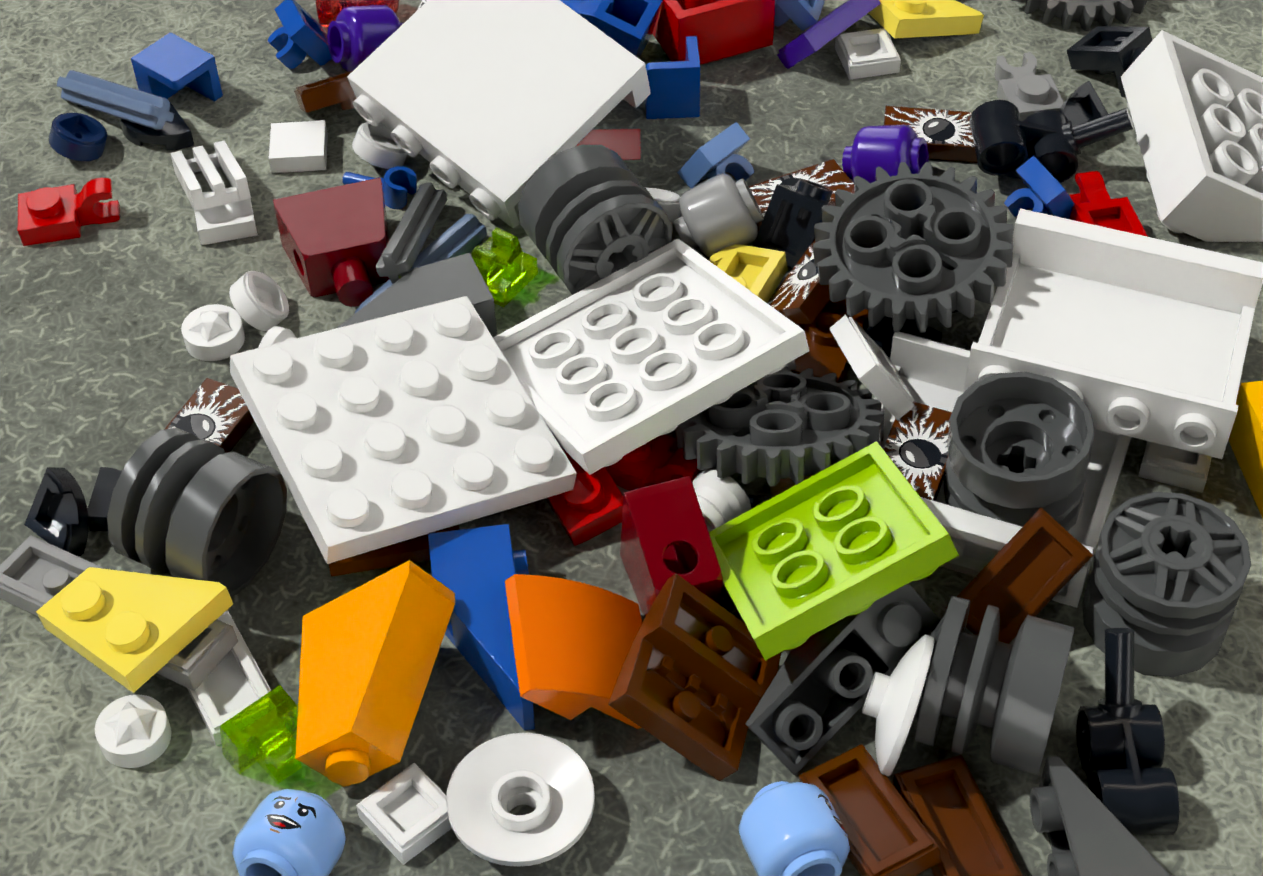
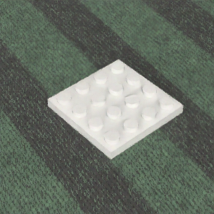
(645, 352)
(399, 427)

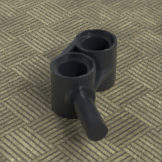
(1007, 142)
(1125, 747)

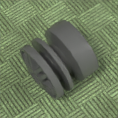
(591, 215)
(1018, 449)
(197, 510)
(1171, 576)
(995, 684)

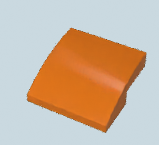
(569, 642)

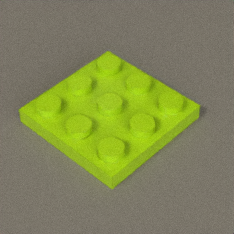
(828, 549)

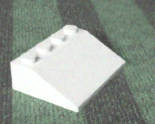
(1199, 139)

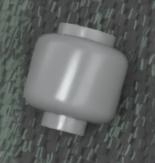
(718, 215)

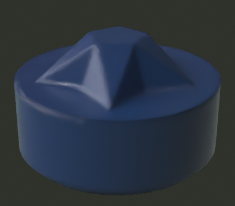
(77, 137)

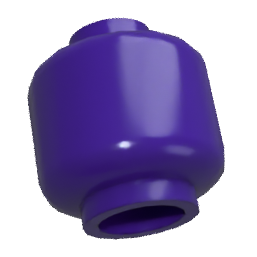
(359, 33)
(884, 148)

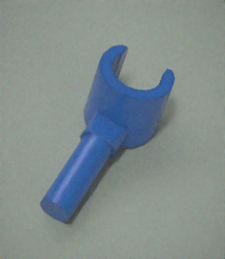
(396, 184)

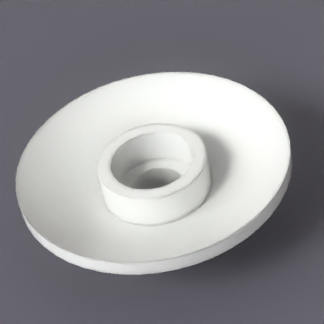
(895, 701)
(513, 773)

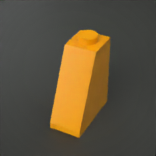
(368, 671)

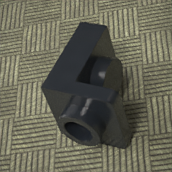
(1109, 50)
(792, 218)

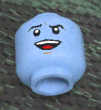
(793, 832)
(290, 837)

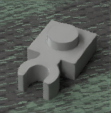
(1024, 88)

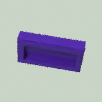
(825, 31)

